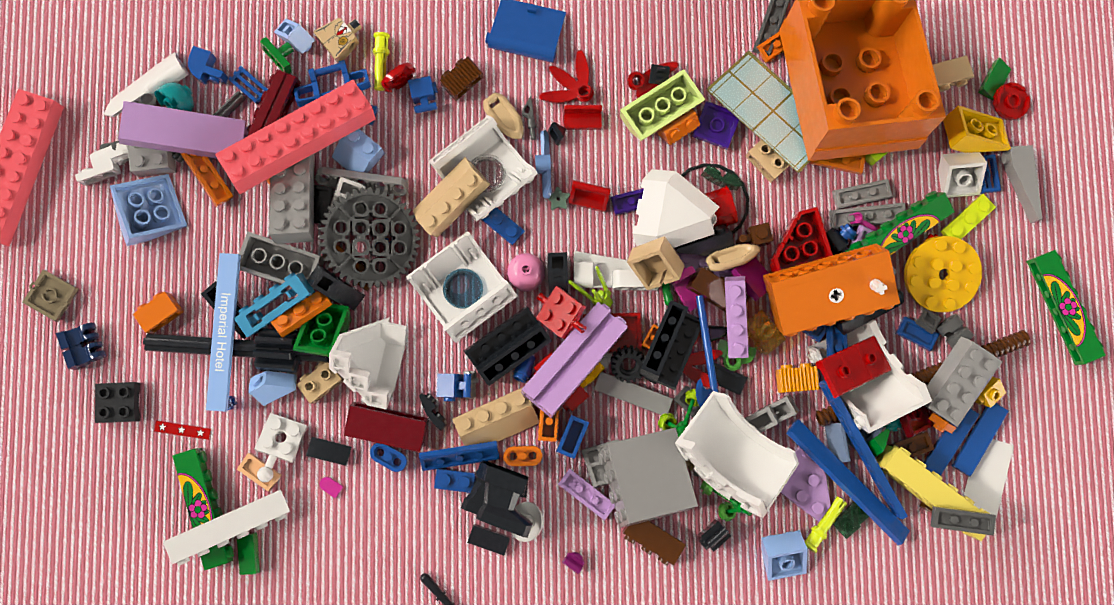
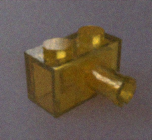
(764, 333)

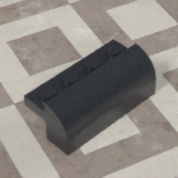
(507, 346)
(671, 346)

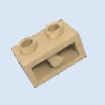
(766, 161)
(319, 383)

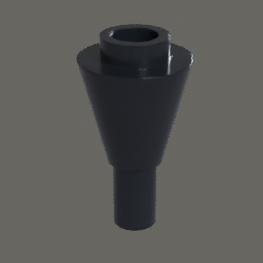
(716, 332)

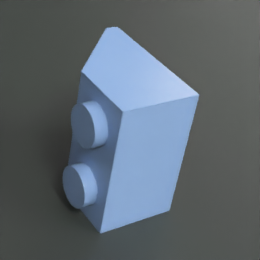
(357, 152)
(784, 555)

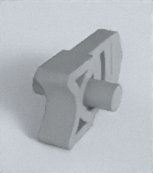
(474, 380)

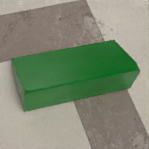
(995, 78)
(878, 444)
(248, 554)

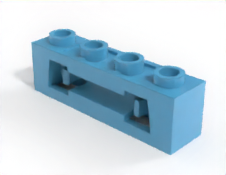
(248, 321)

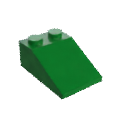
(322, 331)

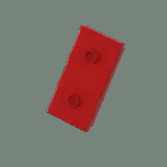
(853, 366)

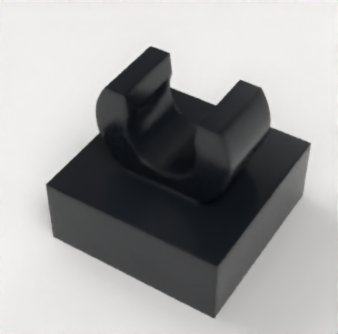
(658, 74)

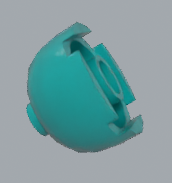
(175, 96)

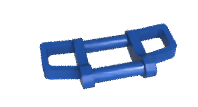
(315, 88)

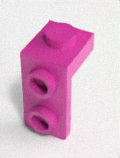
(687, 297)

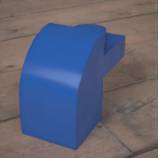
(201, 66)

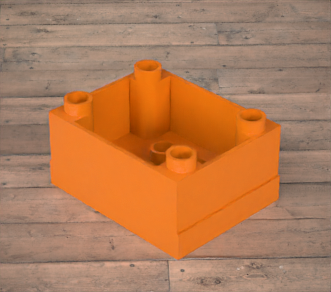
(860, 76)

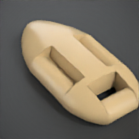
(505, 115)
(732, 257)

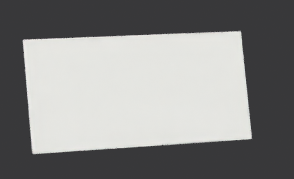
(989, 477)

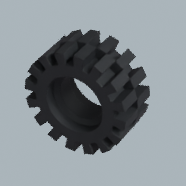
(619, 356)

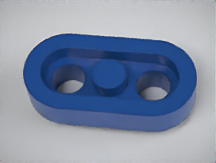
(389, 457)

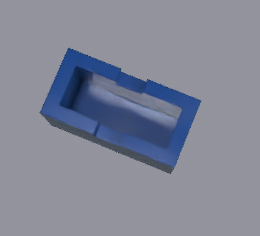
(572, 436)

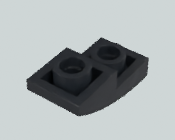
(429, 406)
(328, 451)

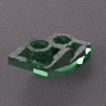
(714, 176)
(850, 520)

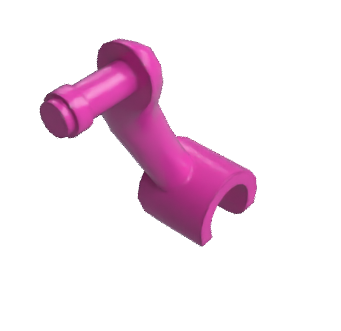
(859, 219)

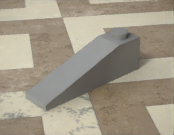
(1021, 171)

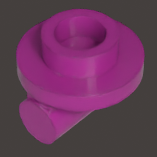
(574, 561)

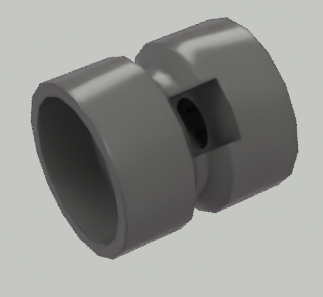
(954, 329)

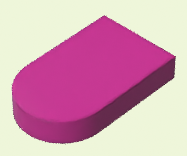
(330, 486)

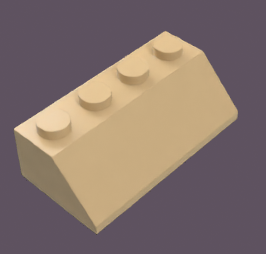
(450, 198)
(496, 419)

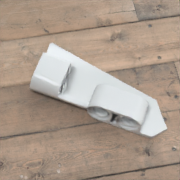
(143, 89)
(615, 272)

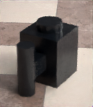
(714, 535)

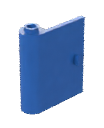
(526, 30)

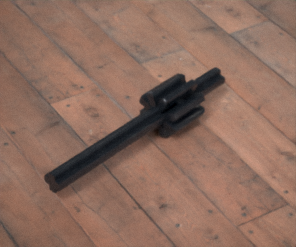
(268, 348)

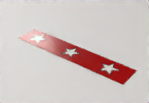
(182, 430)

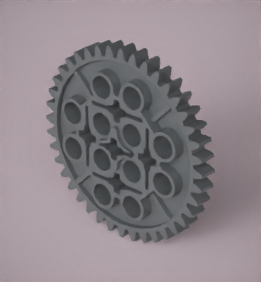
(393, 214)

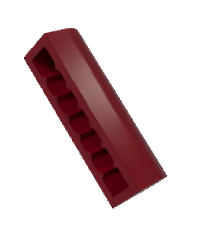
(386, 426)

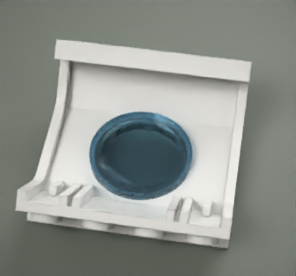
(461, 287)

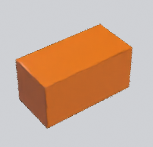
(649, 337)

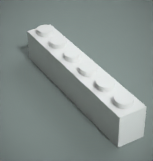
(222, 528)

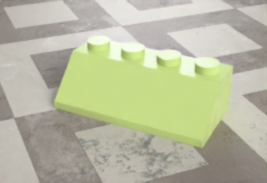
(661, 105)

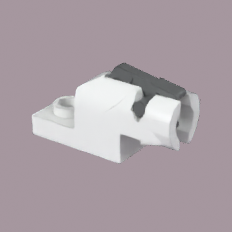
(104, 163)

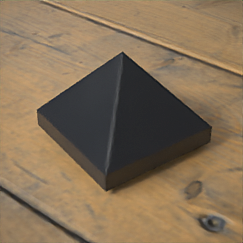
(557, 133)

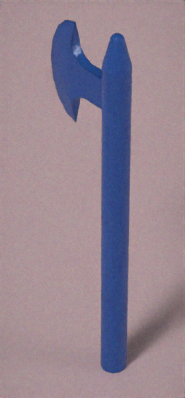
(701, 393)

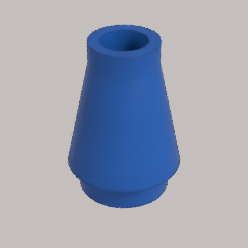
(523, 371)

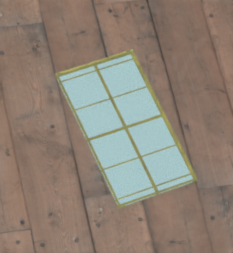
(764, 106)

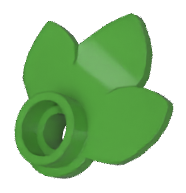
(723, 346)

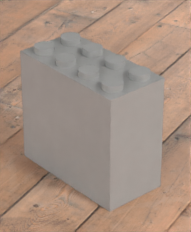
(647, 477)

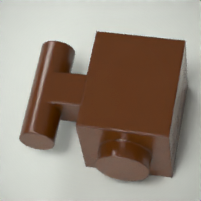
(756, 235)

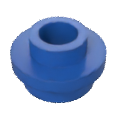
(848, 232)

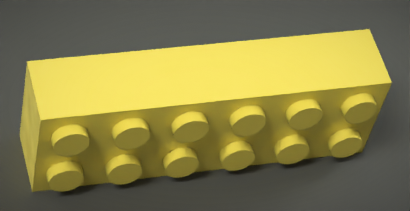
(924, 484)

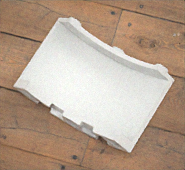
(883, 397)
(736, 455)

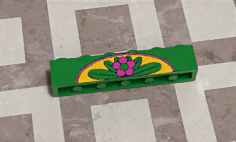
(909, 223)
(1066, 308)
(201, 500)

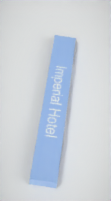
(223, 332)

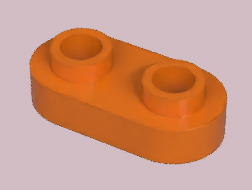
(522, 456)

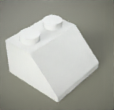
(961, 173)

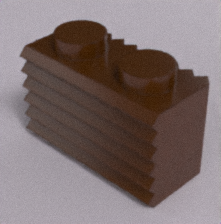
(461, 78)

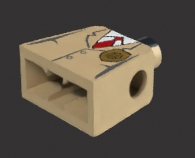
(338, 38)

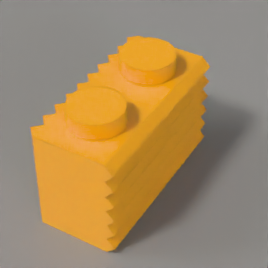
(797, 379)

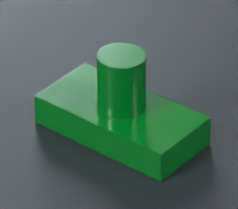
(278, 55)

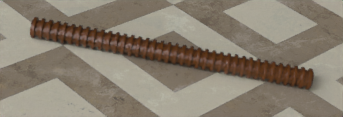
(996, 348)

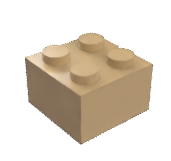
(652, 260)

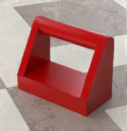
(589, 196)

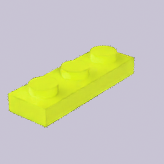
(969, 217)

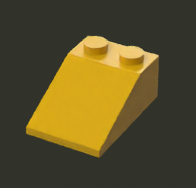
(975, 131)

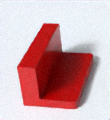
(583, 117)

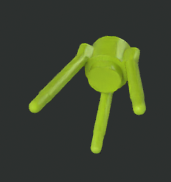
(600, 296)

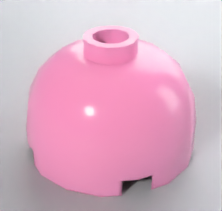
(529, 280)

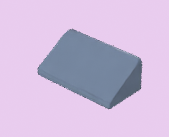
(837, 441)

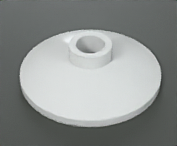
(534, 514)

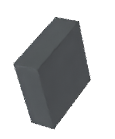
(928, 320)

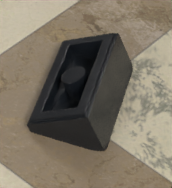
(488, 539)

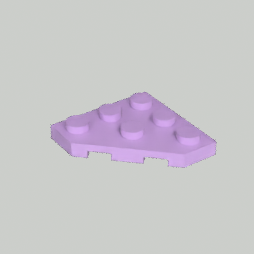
(808, 487)

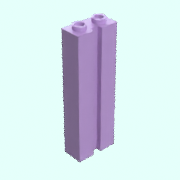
(178, 130)
(574, 360)

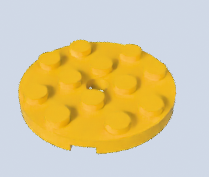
(923, 270)

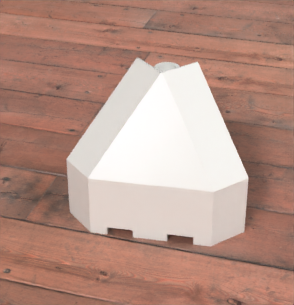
(673, 210)
(370, 360)

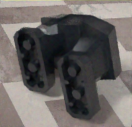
(496, 496)

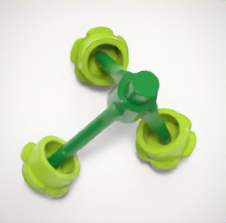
(668, 420)

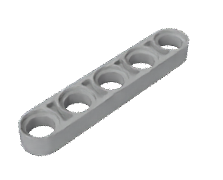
(369, 178)

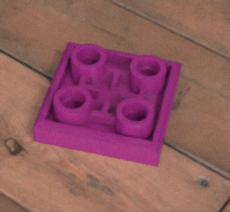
(754, 278)

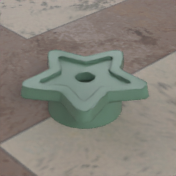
(562, 202)

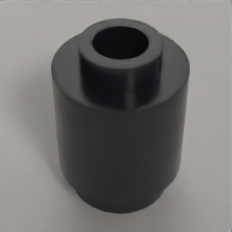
(836, 241)

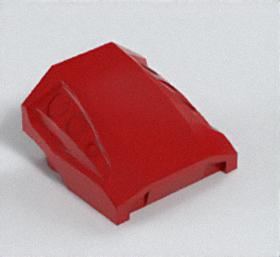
(727, 211)

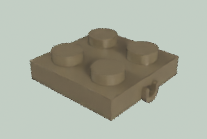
(50, 295)

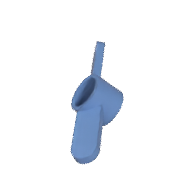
(543, 164)

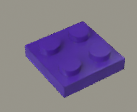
(716, 125)

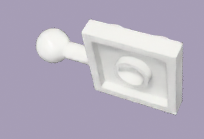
(286, 450)

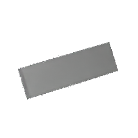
(773, 413)

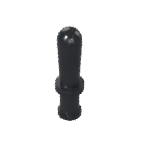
(433, 587)

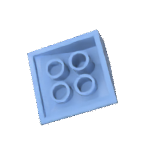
(147, 209)

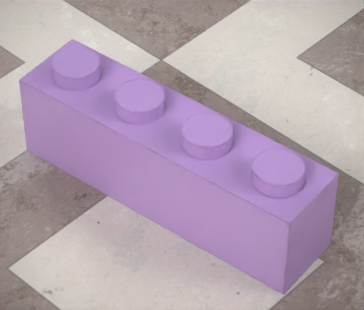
(736, 317)

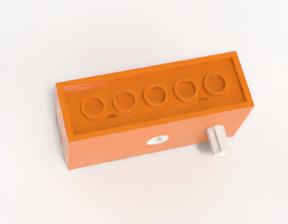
(832, 289)

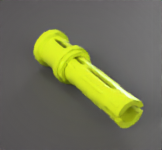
(381, 52)
(819, 532)

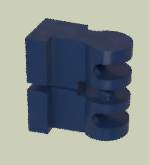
(73, 342)

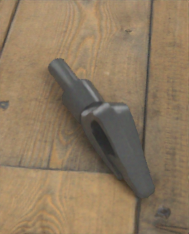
(530, 116)

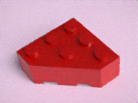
(802, 241)

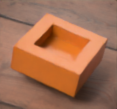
(941, 424)

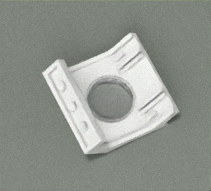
(493, 158)

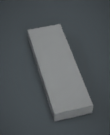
(862, 194)

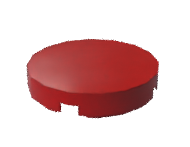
(398, 77)
(1011, 101)

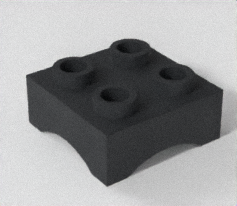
(117, 402)

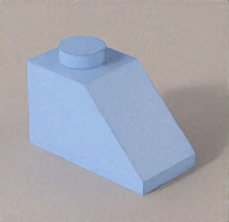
(295, 35)
(271, 386)

